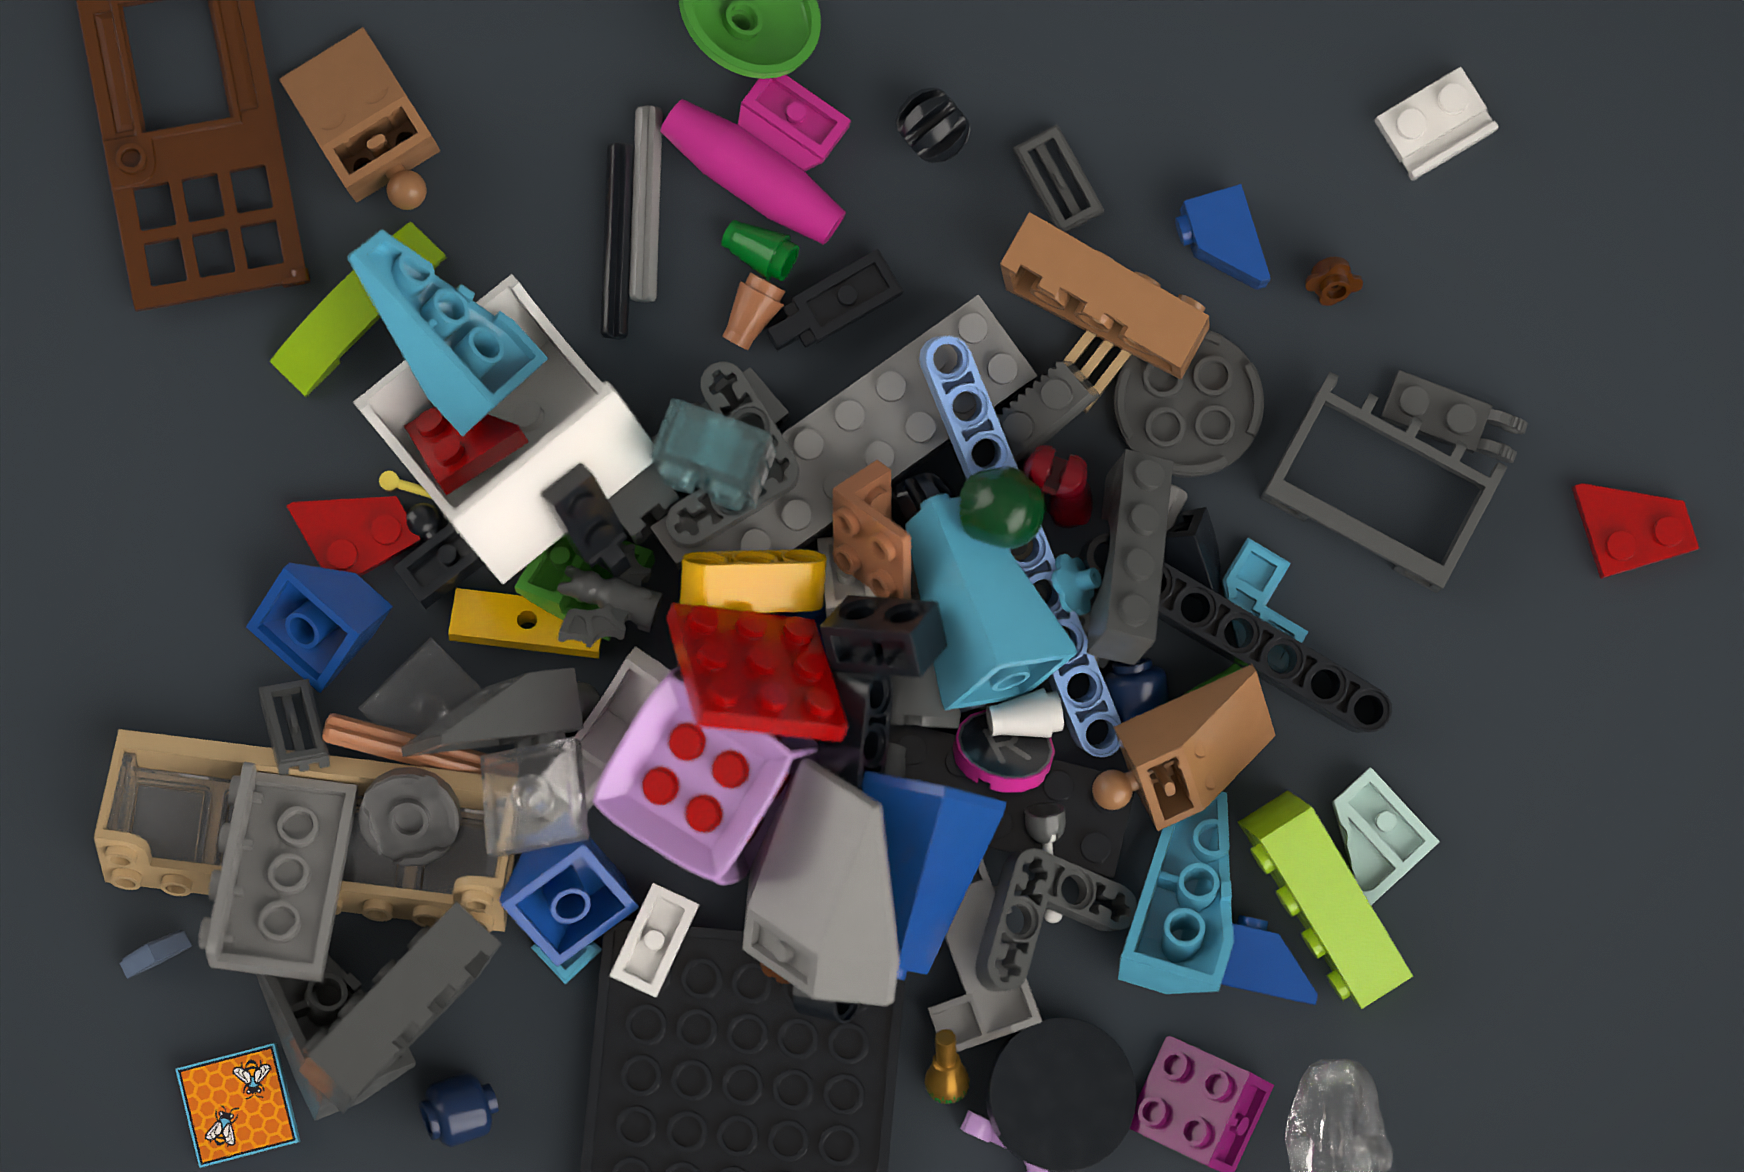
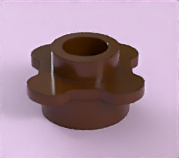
(1333, 280)

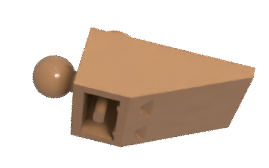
(361, 118)
(1188, 749)

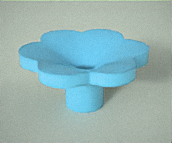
(1074, 583)

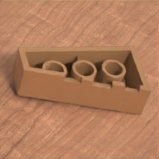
(1103, 296)

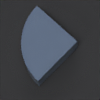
(154, 953)

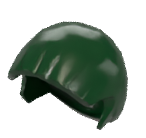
(1001, 507)

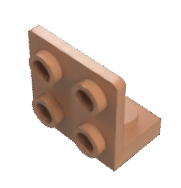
(866, 538)

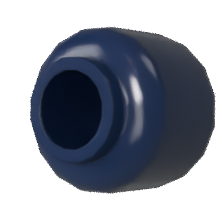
(1136, 687)
(458, 1109)

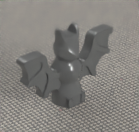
(617, 598)

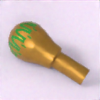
(947, 1076)

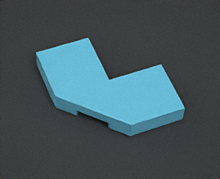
(1250, 585)

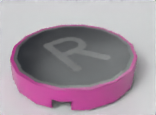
(1002, 760)

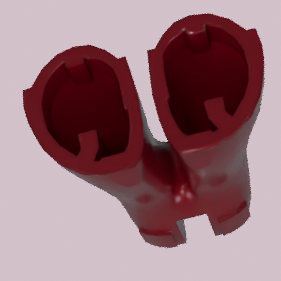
(1066, 482)

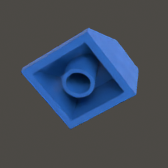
(566, 897)

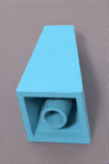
(992, 615)

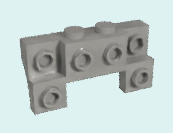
(980, 1013)

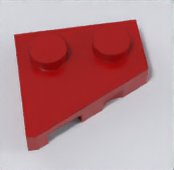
(461, 458)

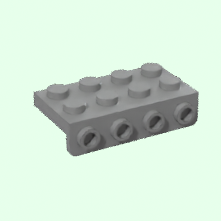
(279, 874)

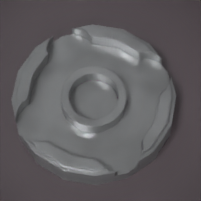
(410, 816)

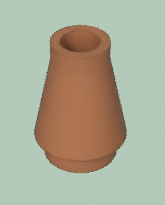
(752, 310)

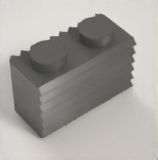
(1045, 408)

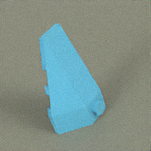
(452, 344)
(1184, 912)

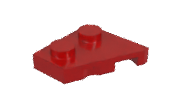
(1632, 528)
(354, 532)

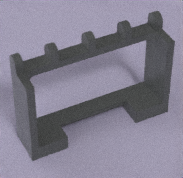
(1406, 560)

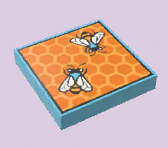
(237, 1105)

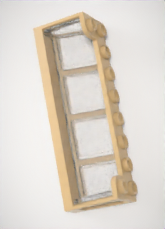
(172, 797)

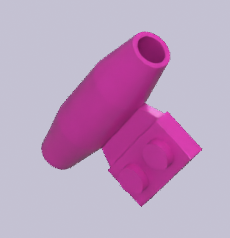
(766, 155)

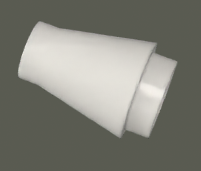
(1027, 715)

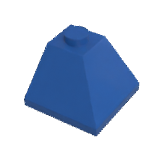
(318, 620)

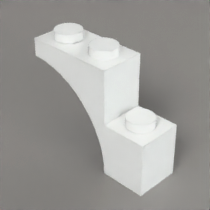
(615, 714)

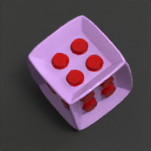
(697, 790)

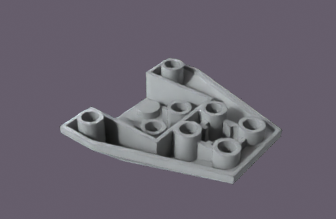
(824, 893)

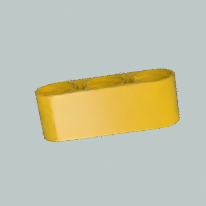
(755, 580)

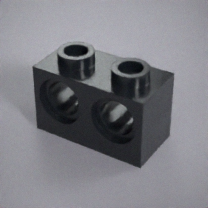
(884, 636)

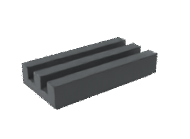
(1077, 217)
(300, 756)

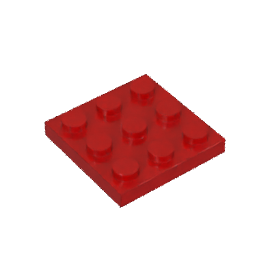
(756, 672)

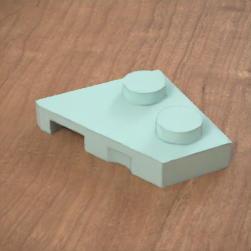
(1379, 834)

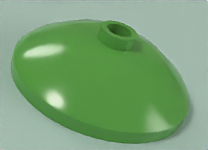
(771, 38)

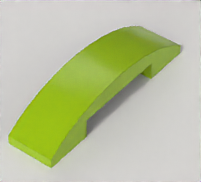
(339, 322)

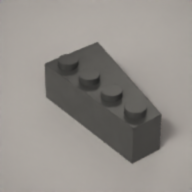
(399, 1007)

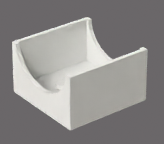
(562, 414)

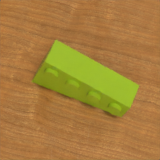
(1326, 899)

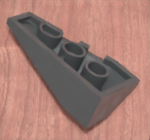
(303, 1009)

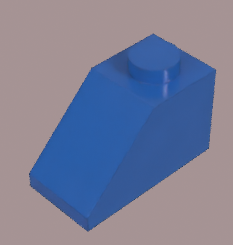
(1224, 235)
(1265, 964)

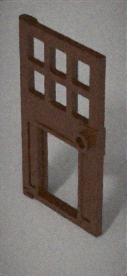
(192, 152)

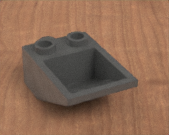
(515, 711)

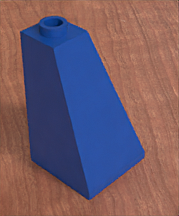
(932, 855)

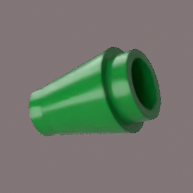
(761, 249)

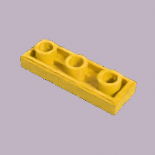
(497, 619)

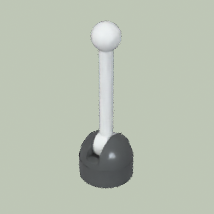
(1046, 825)

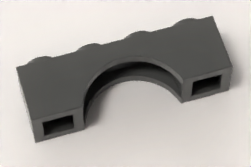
(1128, 600)

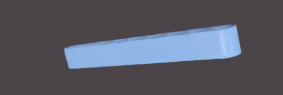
(1040, 563)

